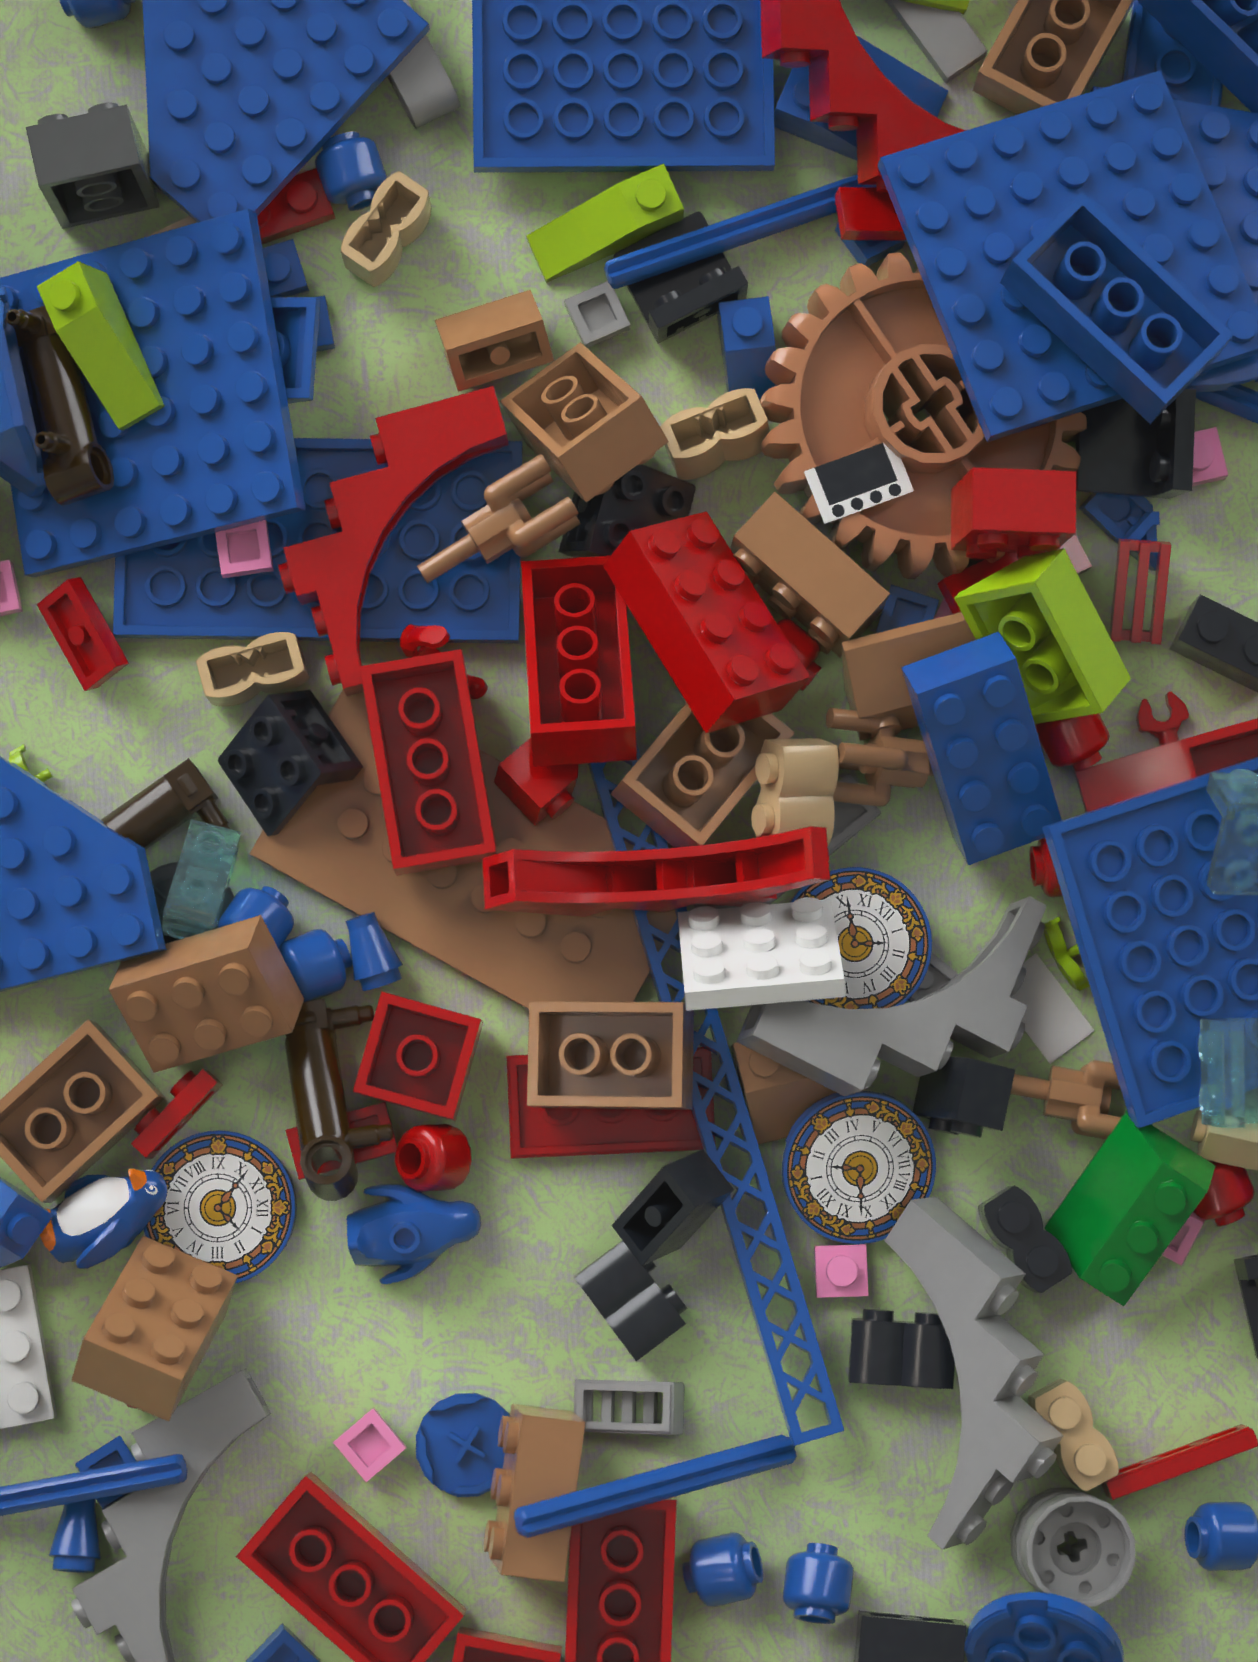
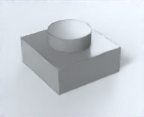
(597, 314)

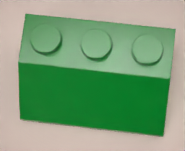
(1128, 1206)

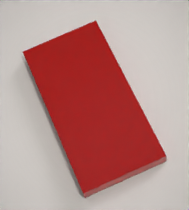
(599, 1131)

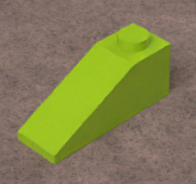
(606, 223)
(101, 342)

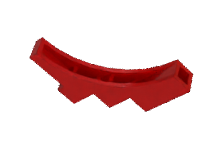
(846, 83)
(336, 568)
(655, 878)

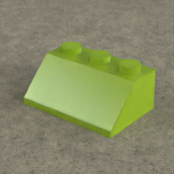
(1052, 632)

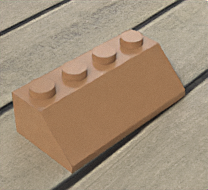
(874, 664)

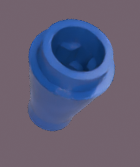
(372, 953)
(76, 1539)

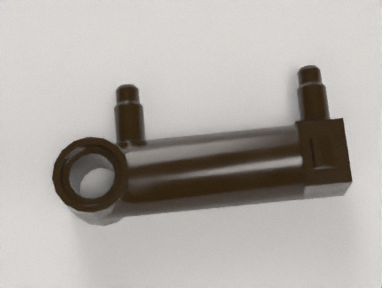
(75, 460)
(166, 806)
(321, 1099)

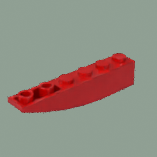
(1167, 765)

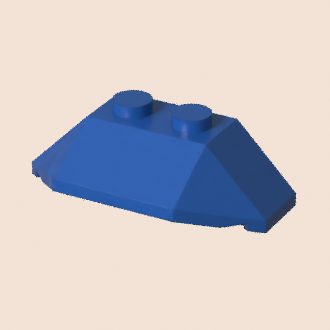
(19, 455)

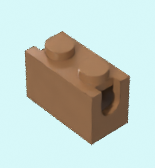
(494, 340)

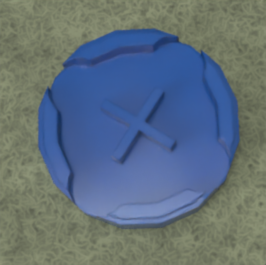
(460, 1444)

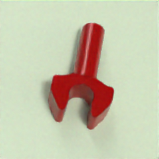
(1164, 731)

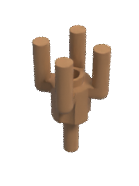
(506, 522)
(883, 760)
(1075, 1096)

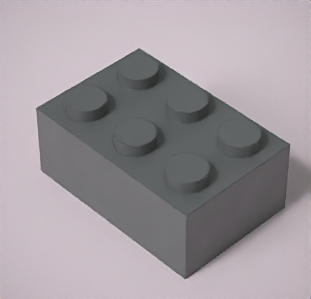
(92, 165)

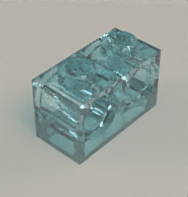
(200, 880)

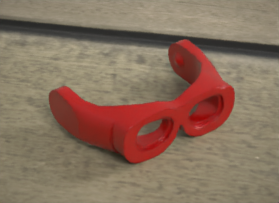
(430, 638)

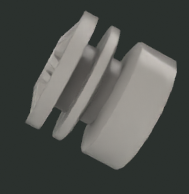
(1098, 1561)

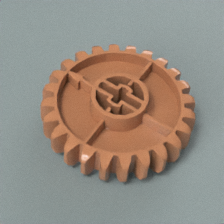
(878, 352)

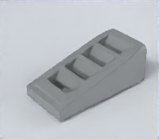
(672, 1406)

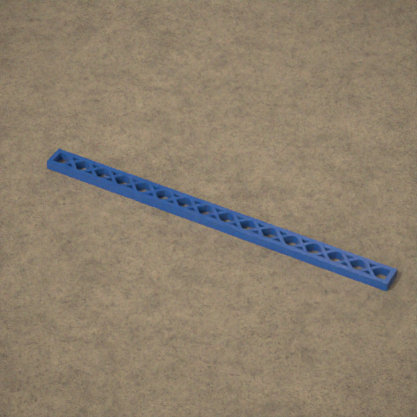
(757, 1168)

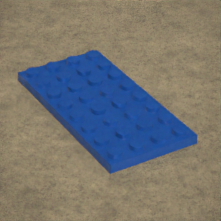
(182, 595)

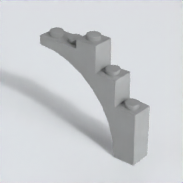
(973, 1009)
(994, 1363)
(146, 1521)

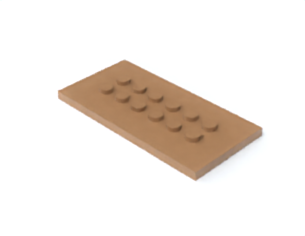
(343, 852)

